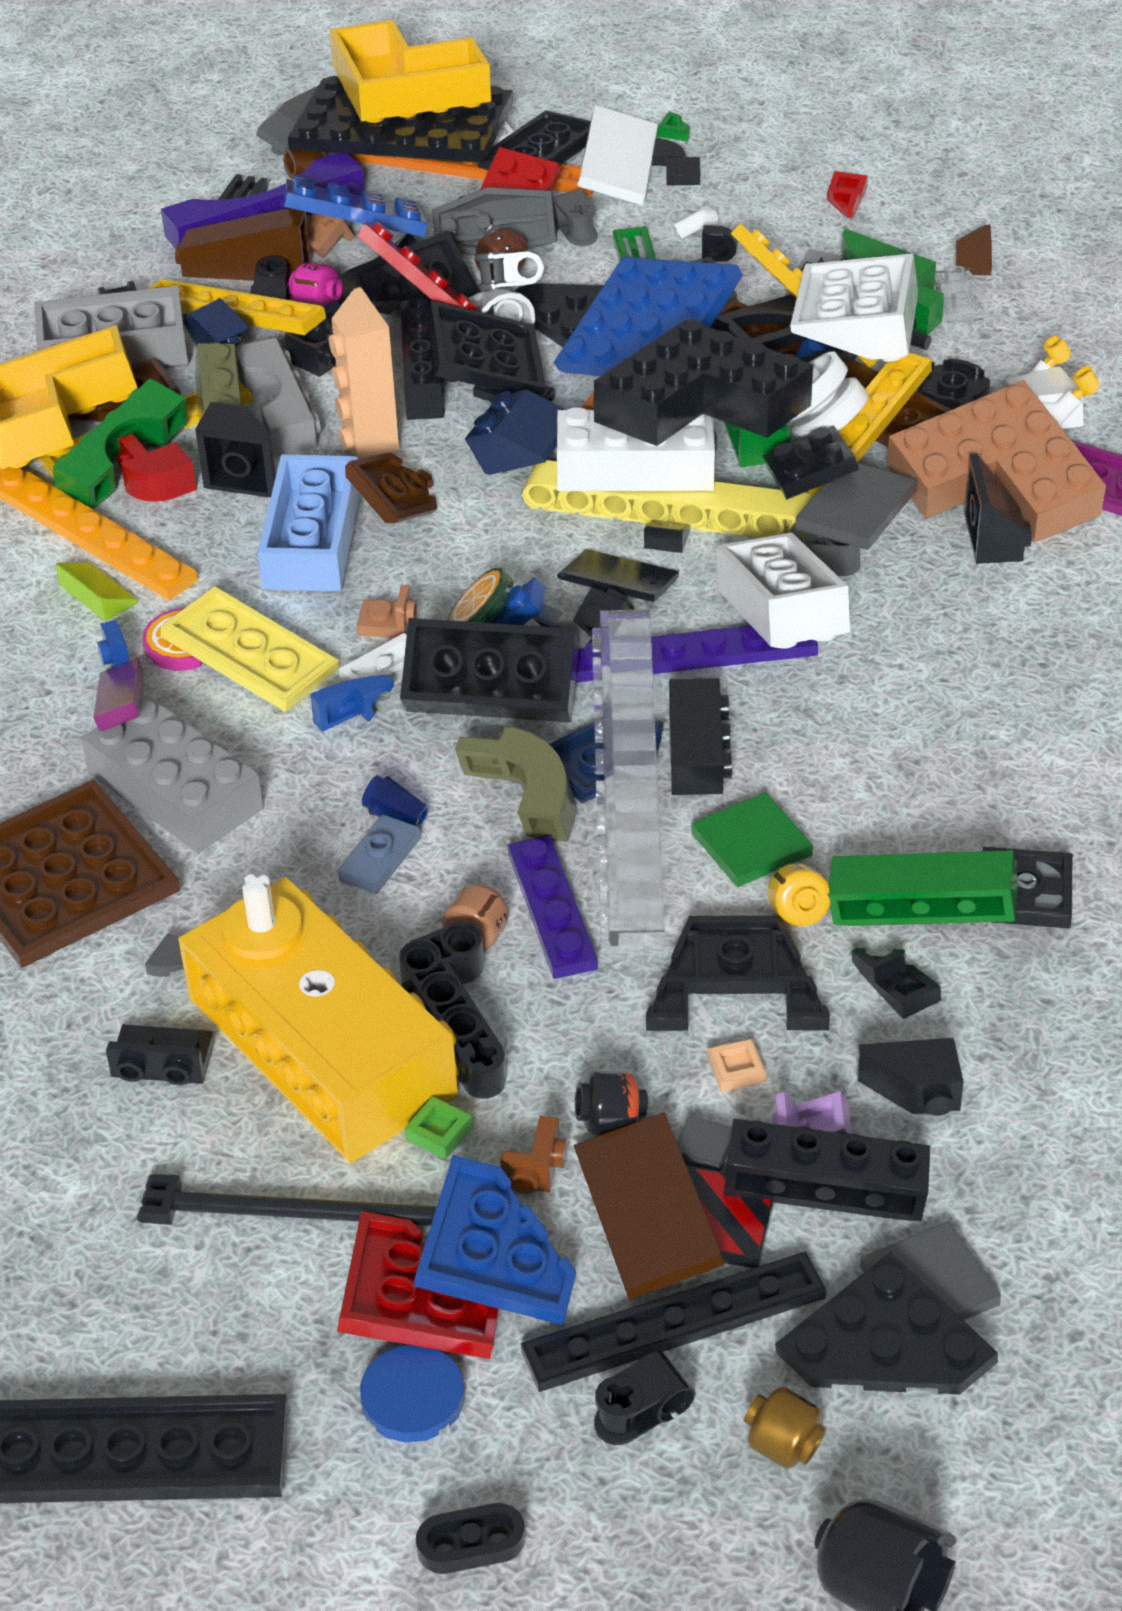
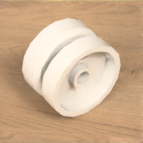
(834, 397)

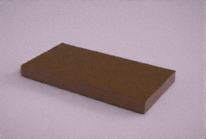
(648, 1206)

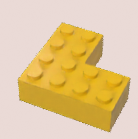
(401, 80)
(56, 382)

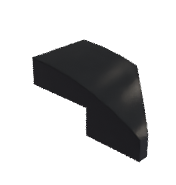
(898, 983)

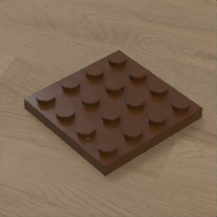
(73, 872)

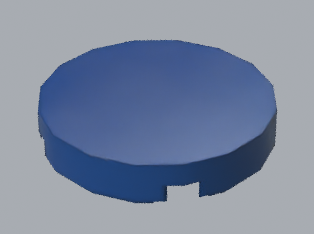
(412, 1393)

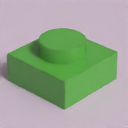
(439, 1127)

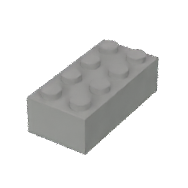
(174, 775)

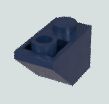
(215, 324)

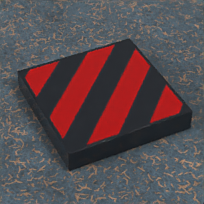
(736, 1222)

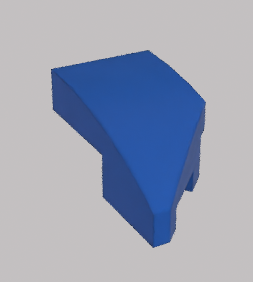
(347, 700)

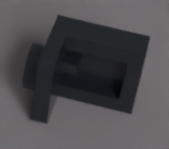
(596, 601)

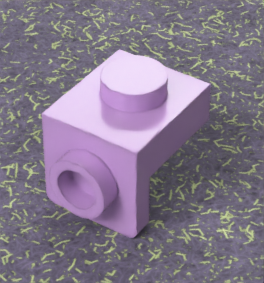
(824, 1113)

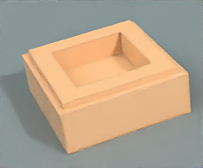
(736, 1065)

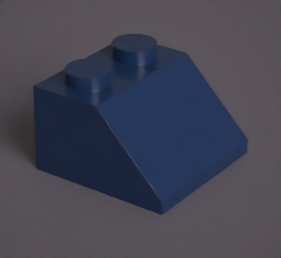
(514, 432)

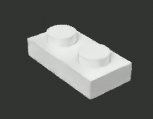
(383, 660)

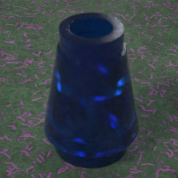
(393, 800)

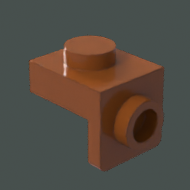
(537, 1170)

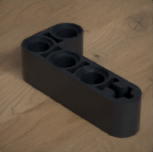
(436, 971)

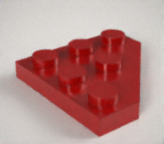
(387, 1305)

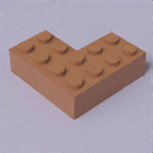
(1017, 444)

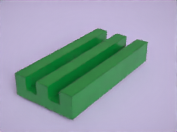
(629, 233)

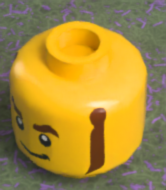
(799, 894)

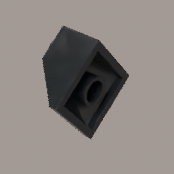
(993, 517)

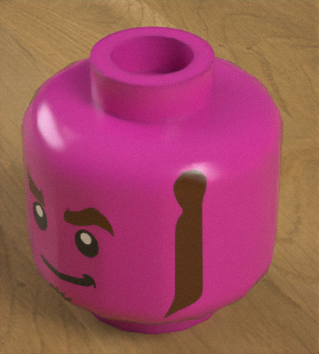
(315, 284)

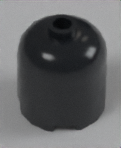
(883, 1559)

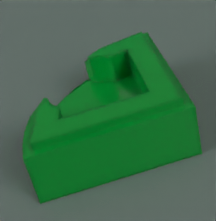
(673, 128)

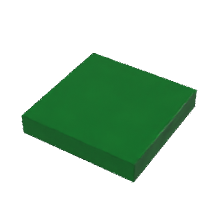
(751, 839)

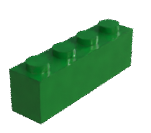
(923, 888)

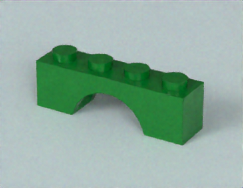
(149, 413)

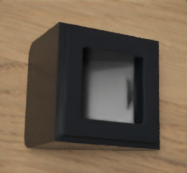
(666, 536)

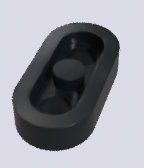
(469, 1534)

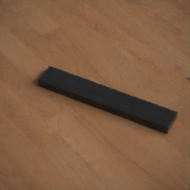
(672, 1321)

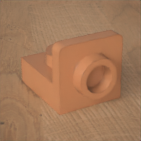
(325, 231)
(385, 617)

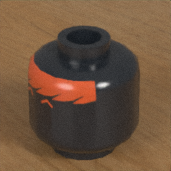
(609, 1101)

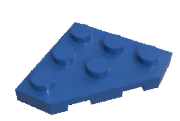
(492, 1247)

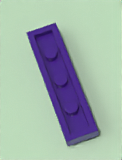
(552, 907)

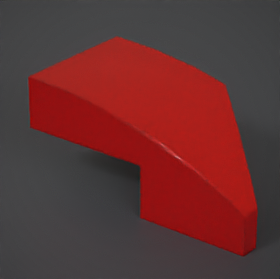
(847, 192)

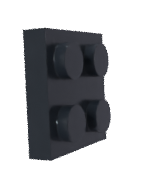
(810, 462)

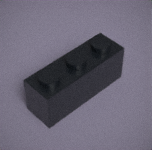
(698, 736)

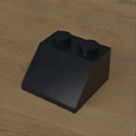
(235, 451)

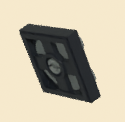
(1043, 887)

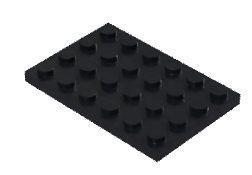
(457, 134)

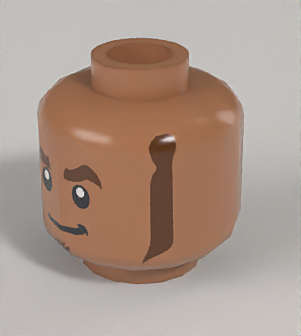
(480, 907)

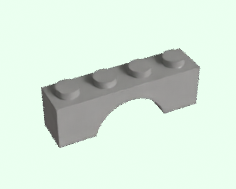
(269, 373)

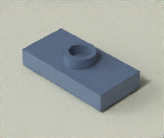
(379, 854)

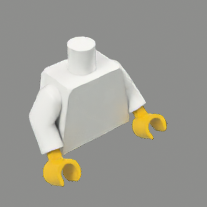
(1055, 388)

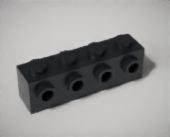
(827, 1170)

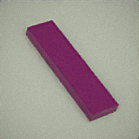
(118, 695)

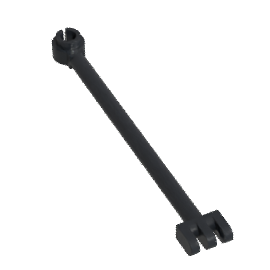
(165, 1197)

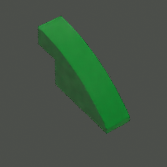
(929, 302)

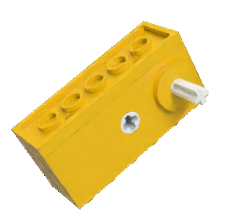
(318, 1016)

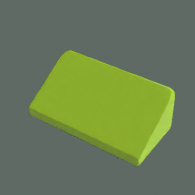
(94, 589)

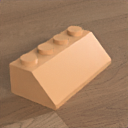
(363, 378)

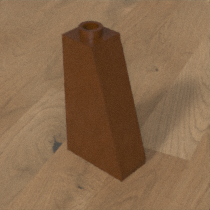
(236, 245)

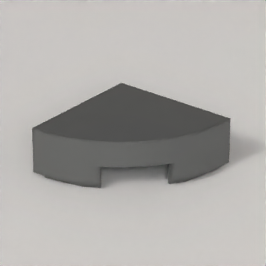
(165, 958)

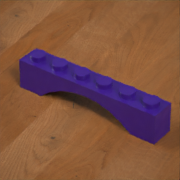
(195, 213)

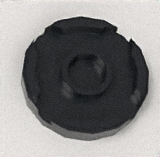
(964, 383)

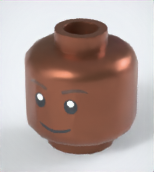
(501, 240)

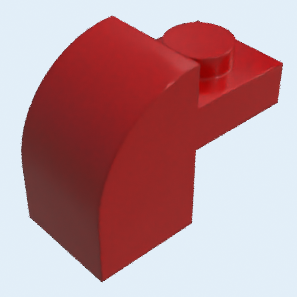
(157, 473)

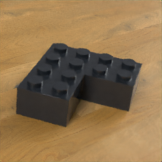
(700, 373)

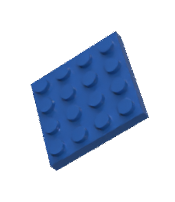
(340, 204)
(642, 304)

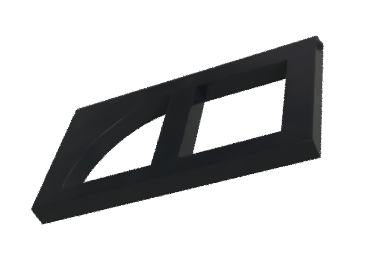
(775, 311)

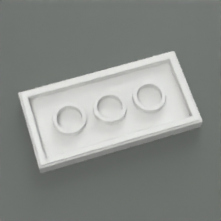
(618, 155)

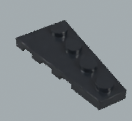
(388, 286)

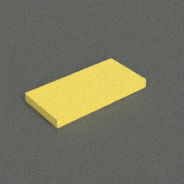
(249, 648)

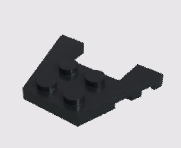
(736, 958)

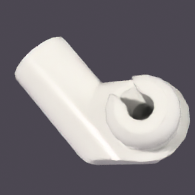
(696, 221)

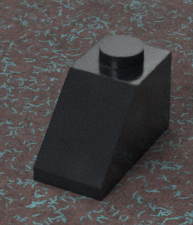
(914, 1074)

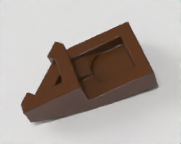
(975, 251)

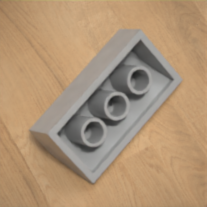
(146, 320)

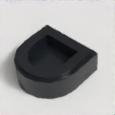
(718, 243)

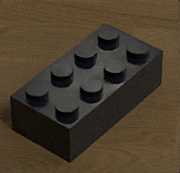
(490, 670)

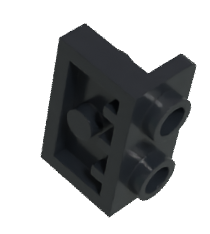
(160, 1054)

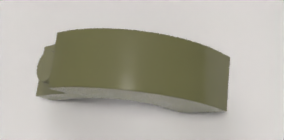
(530, 761)

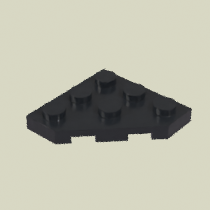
(559, 307)
(887, 1337)

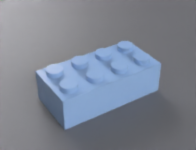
(308, 524)

